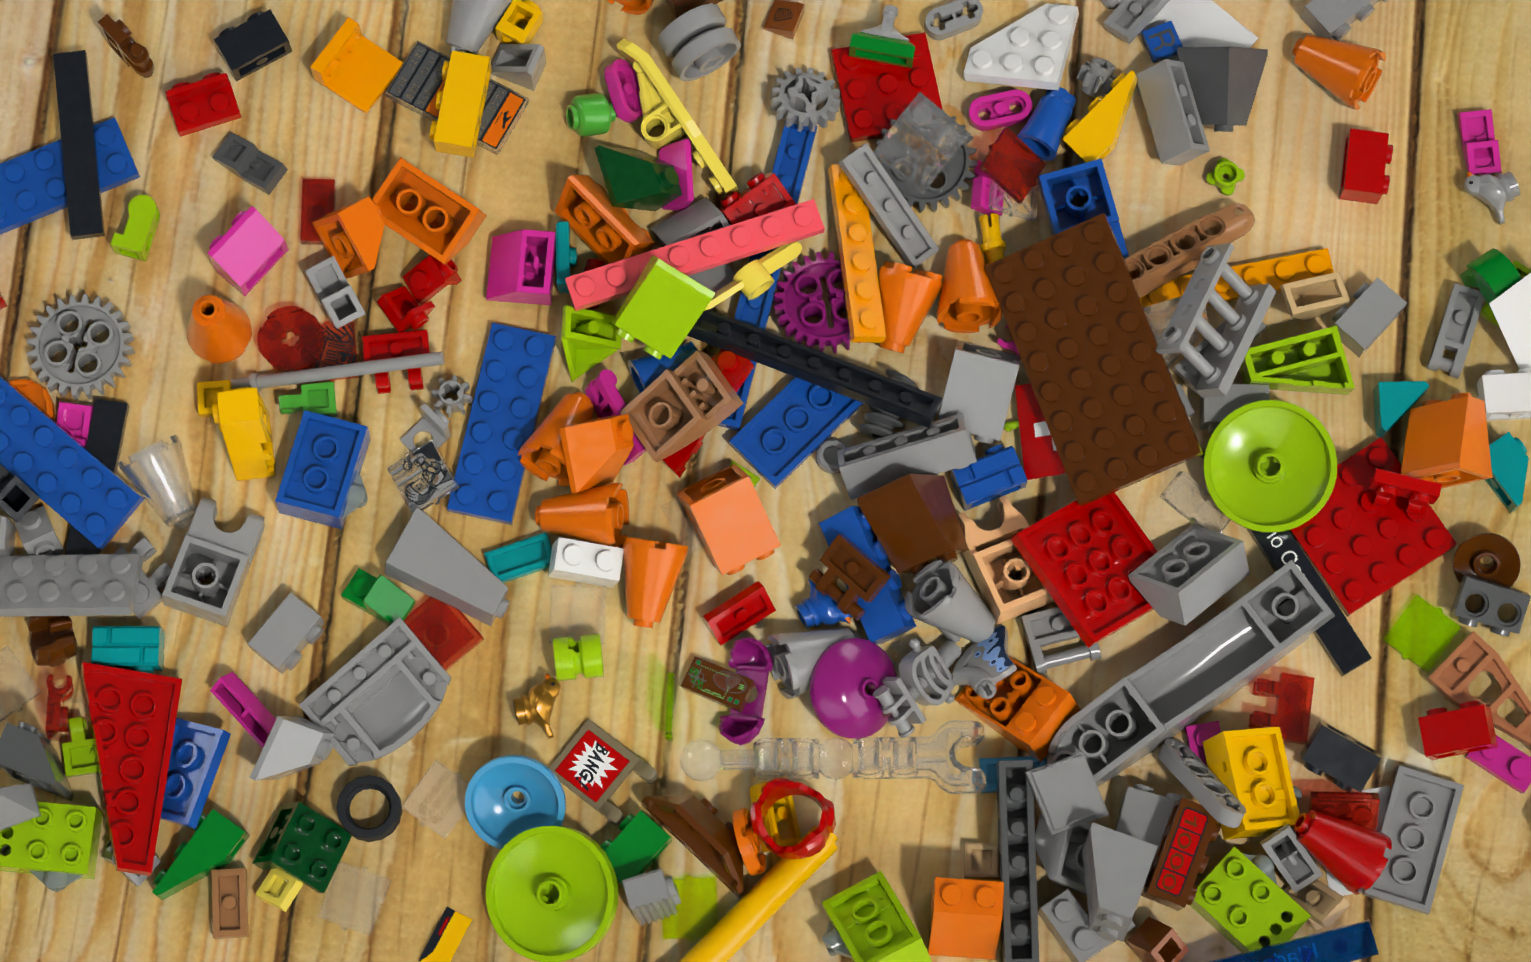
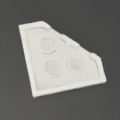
(1027, 51)

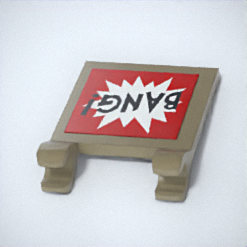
(595, 768)

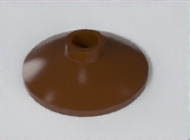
(1503, 568)

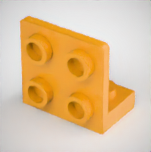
(355, 67)

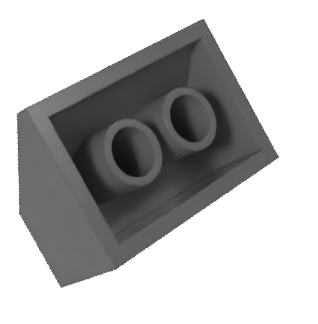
(31, 759)

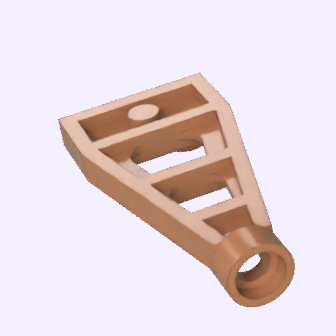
(1465, 665)

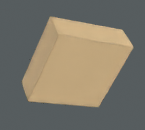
(981, 860)

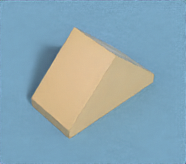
(1315, 296)

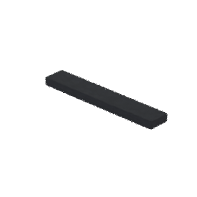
(78, 145)
(104, 443)

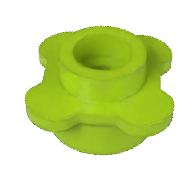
(1227, 167)

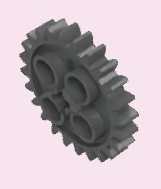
(952, 175)

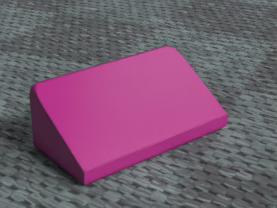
(680, 157)

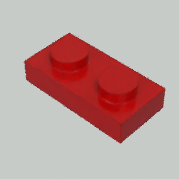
(739, 613)

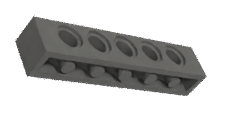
(1017, 861)

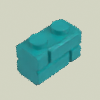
(129, 647)

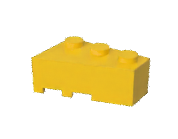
(246, 432)

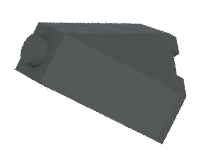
(1223, 82)

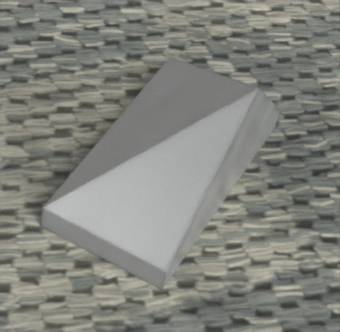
(17, 805)

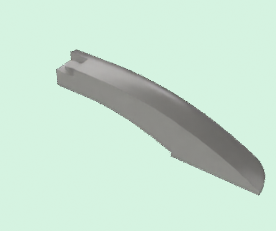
(1193, 675)

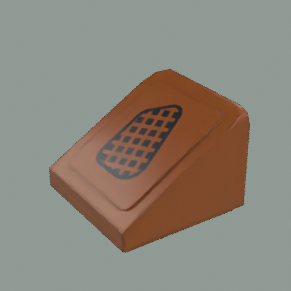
(784, 18)

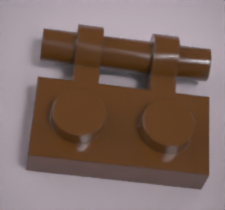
(125, 47)
(855, 570)

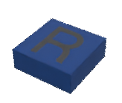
(1161, 41)

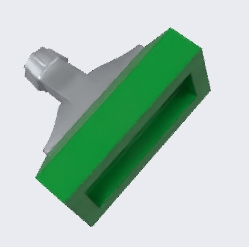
(883, 42)

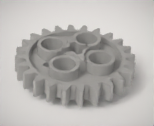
(52, 338)

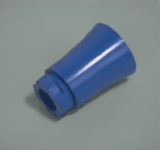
(1047, 123)
(649, 368)

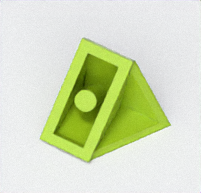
(587, 339)

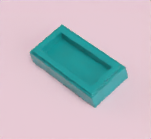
(520, 558)

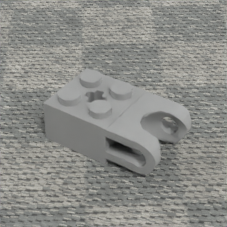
(215, 555)

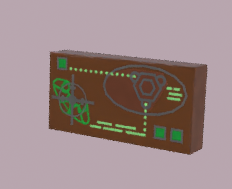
(718, 684)

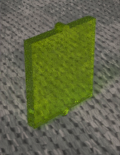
(1422, 633)
(670, 705)
(697, 909)

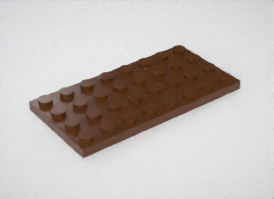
(1093, 360)

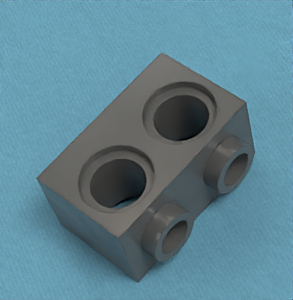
(1493, 597)

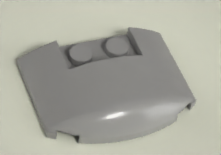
(379, 696)

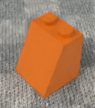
(1448, 441)
(729, 519)
(965, 918)

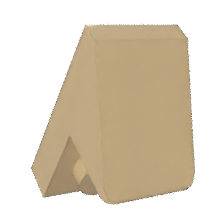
(1320, 902)

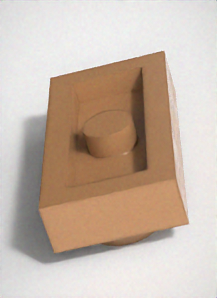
(230, 903)

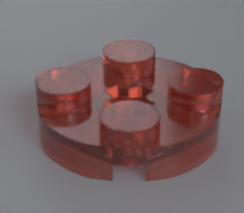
(275, 330)

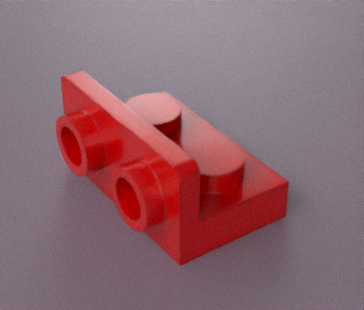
(203, 103)
(761, 197)

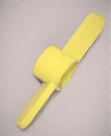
(755, 276)

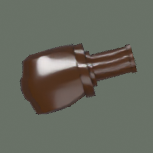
(51, 639)

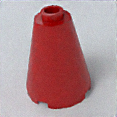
(1344, 848)

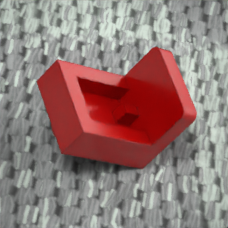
(430, 278)
(404, 310)

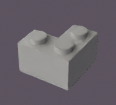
(1072, 928)

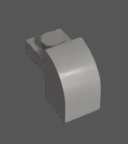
(334, 292)

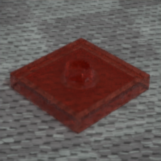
(443, 631)

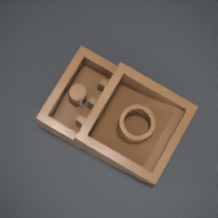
(681, 406)

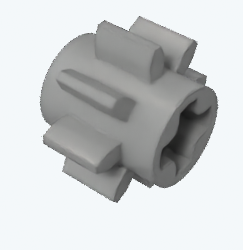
(1096, 77)
(456, 389)

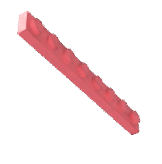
(699, 252)

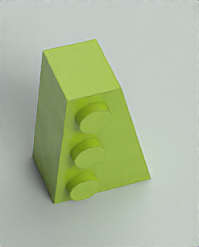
(1300, 364)

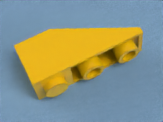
(1100, 129)

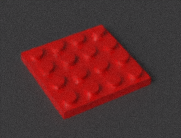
(1366, 546)
(1086, 563)

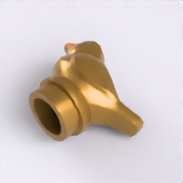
(538, 704)

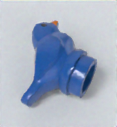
(819, 609)

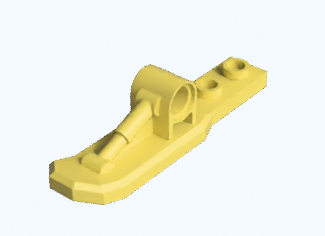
(664, 108)

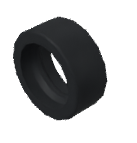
(347, 795)

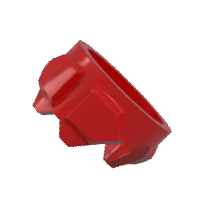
(814, 841)

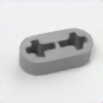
(955, 25)

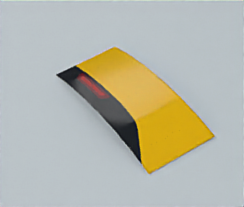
(446, 937)

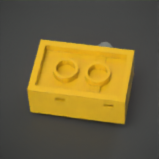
(1258, 775)

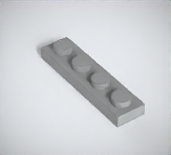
(888, 206)

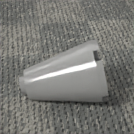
(473, 22)
(949, 603)
(796, 655)

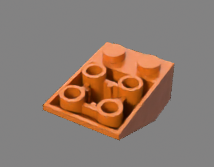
(1023, 710)

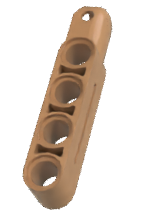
(1182, 249)

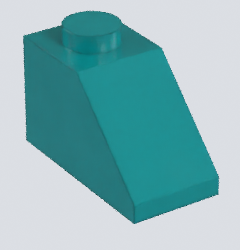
(1508, 470)

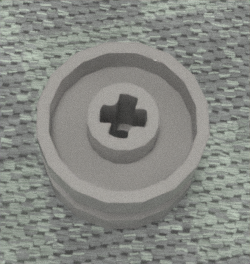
(699, 42)

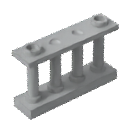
(1240, 327)

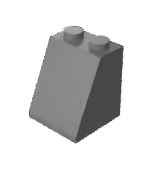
(980, 388)
(1114, 879)

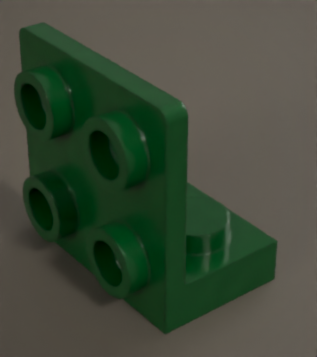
(303, 846)

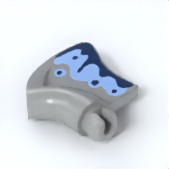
(985, 664)

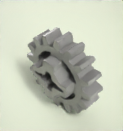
(802, 99)

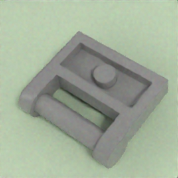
(1051, 628)

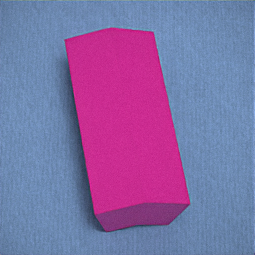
(252, 706)

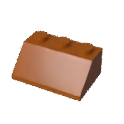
(427, 212)
(601, 226)

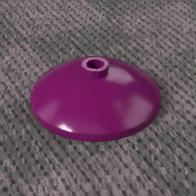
(840, 684)

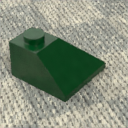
(637, 178)

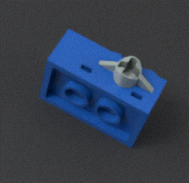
(324, 471)

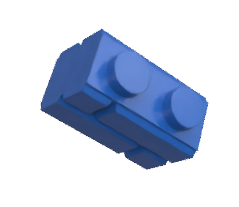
(989, 477)

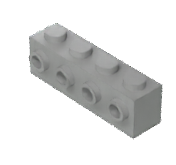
(912, 451)

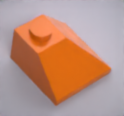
(353, 235)
(596, 450)

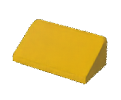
(780, 820)

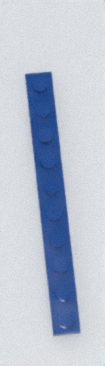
(790, 169)

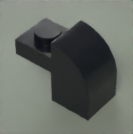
(14, 495)

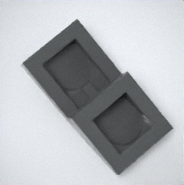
(249, 163)

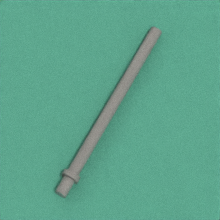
(339, 371)

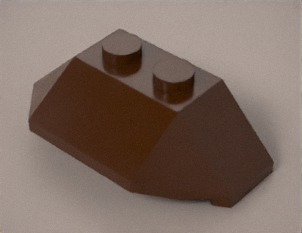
(702, 834)

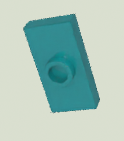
(565, 255)

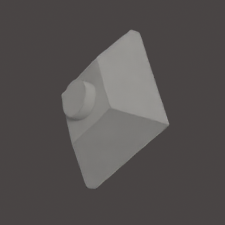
(292, 747)
(1063, 854)

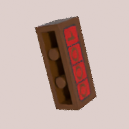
(1181, 855)

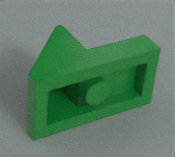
(378, 597)

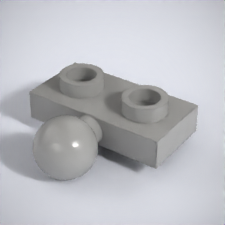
(1131, 16)

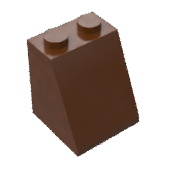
(915, 521)

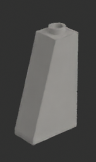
(445, 570)

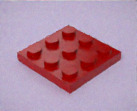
(881, 91)

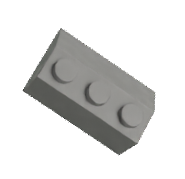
(1191, 573)

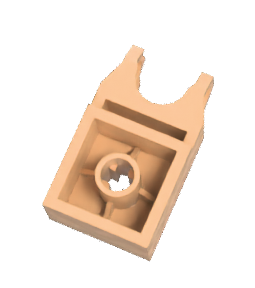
(994, 558)

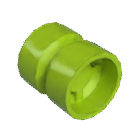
(578, 657)

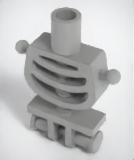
(921, 673)

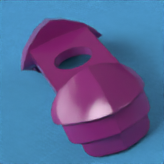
(754, 662)

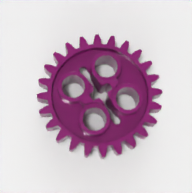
(796, 306)

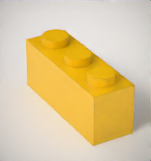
(461, 104)

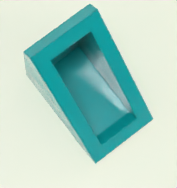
(1393, 401)

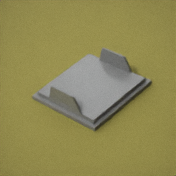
(1067, 793)

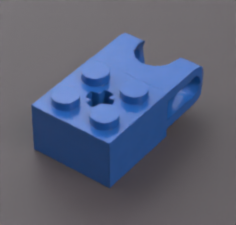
(1089, 184)

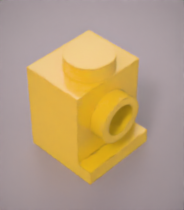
(517, 13)

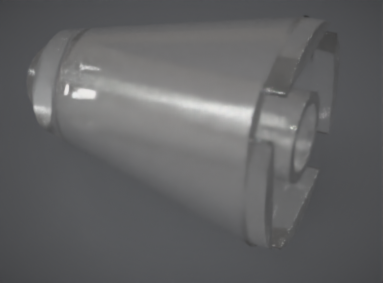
(163, 481)

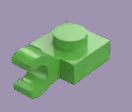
(314, 398)

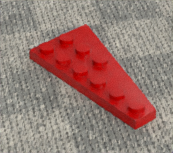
(133, 740)

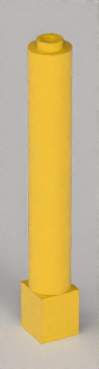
(758, 905)

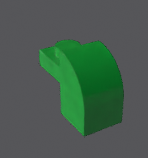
(1491, 274)

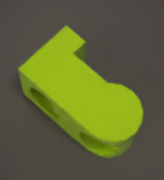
(139, 229)

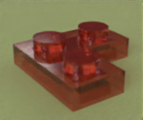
(317, 202)

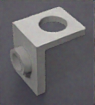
(433, 423)

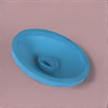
(501, 816)

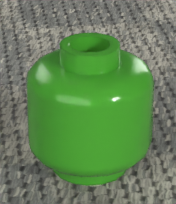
(590, 114)

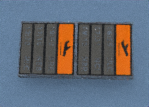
(419, 84)

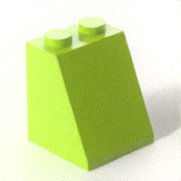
(661, 308)

